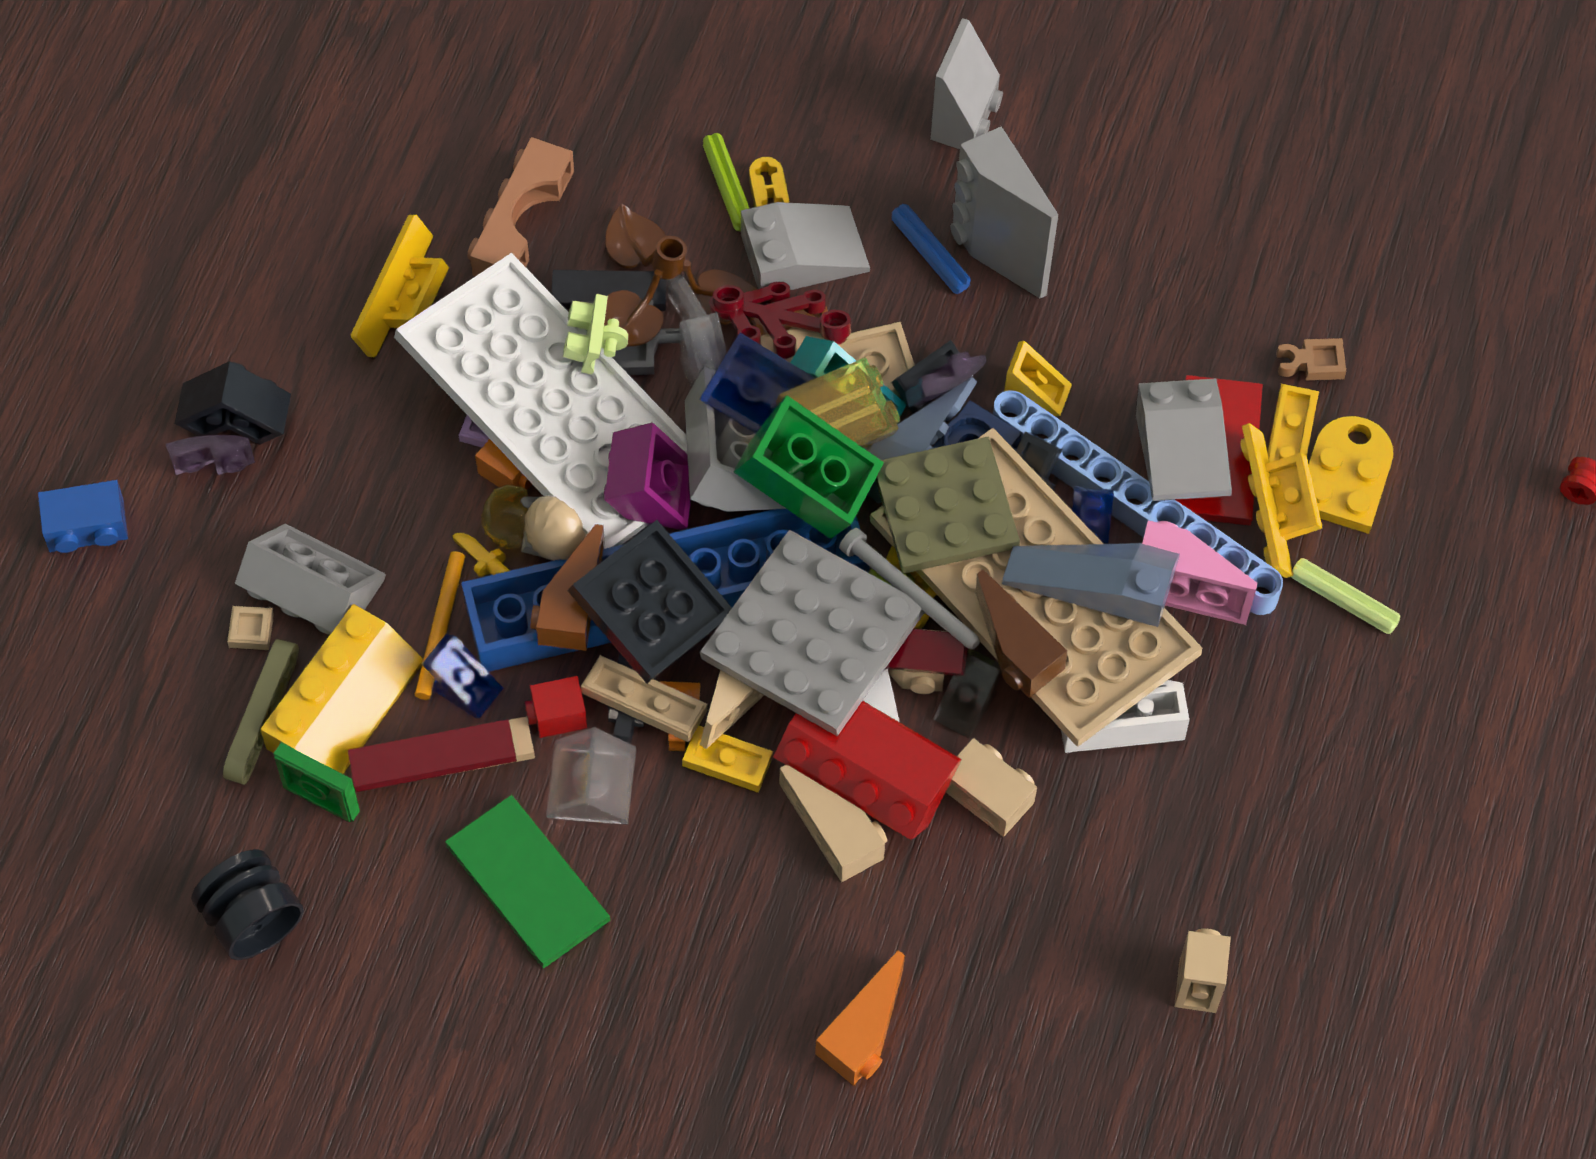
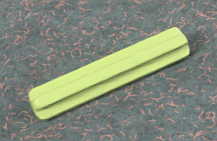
(1345, 596)

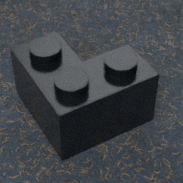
(234, 401)

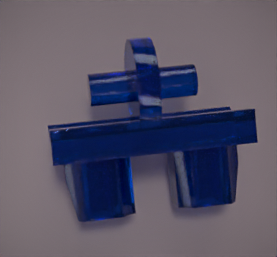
(1094, 510)

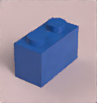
(83, 516)

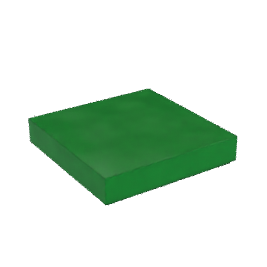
(316, 782)

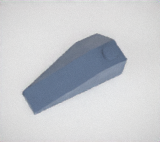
(921, 428)
(1104, 577)

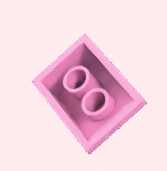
(1202, 578)

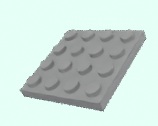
(812, 632)

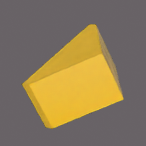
(1037, 379)

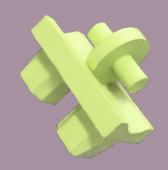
(588, 347)

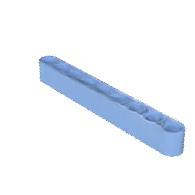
(1129, 485)

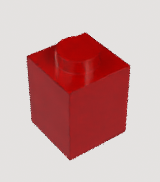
(556, 707)

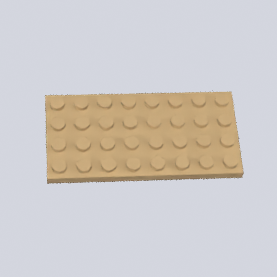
(1108, 657)

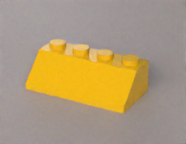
(343, 691)

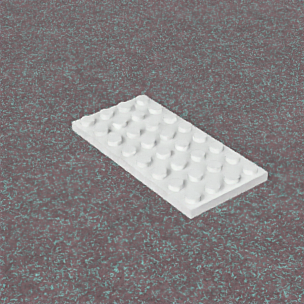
(503, 363)

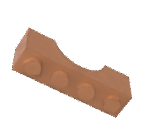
(538, 177)

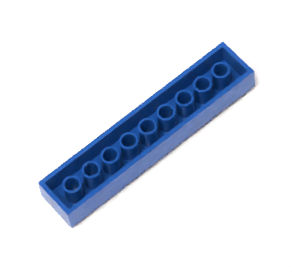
(724, 551)

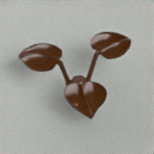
(637, 240)

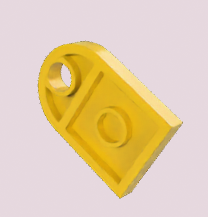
(1350, 475)

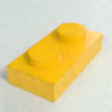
(729, 760)

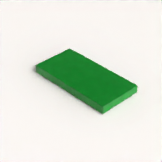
(527, 881)

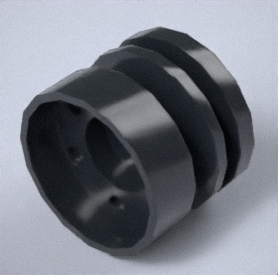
(247, 904)

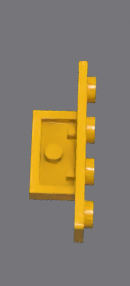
(402, 289)
(1283, 496)

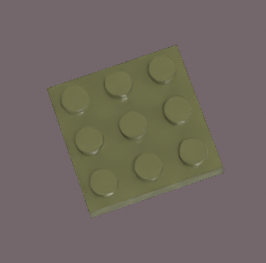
(946, 505)

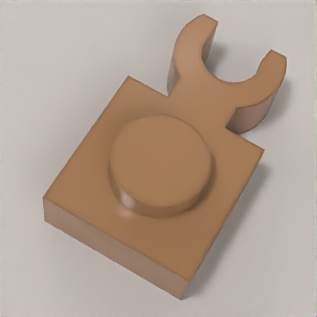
(1318, 358)

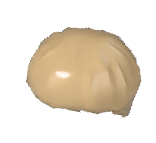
(553, 528)

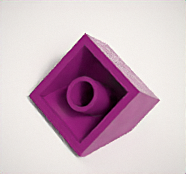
(648, 477)

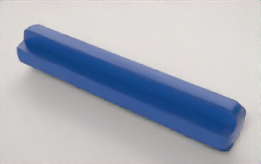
(931, 248)

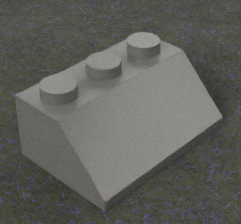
(306, 577)

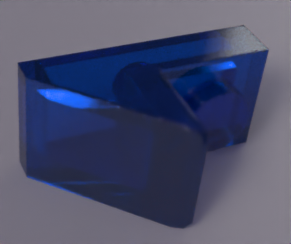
(461, 677)

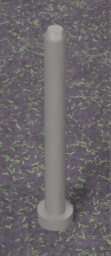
(855, 544)

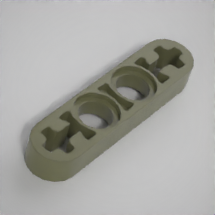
(264, 700)

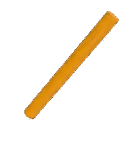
(441, 619)

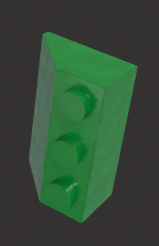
(809, 467)

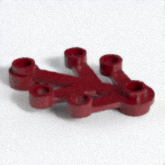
(735, 305)

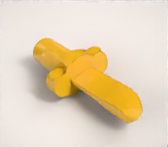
(487, 562)

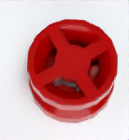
(1581, 481)

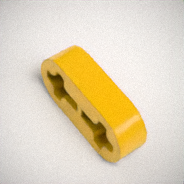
(762, 192)

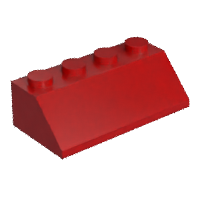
(873, 766)

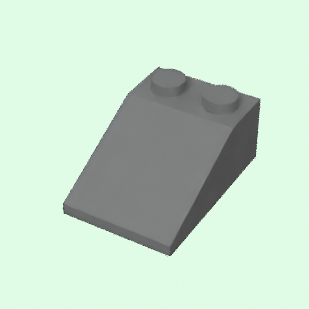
(964, 90)
(802, 243)
(1183, 439)

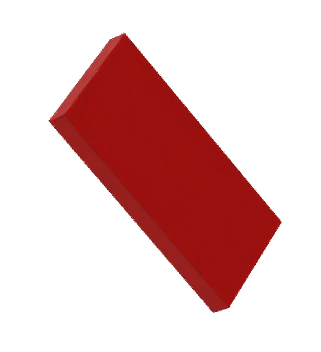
(1240, 406)

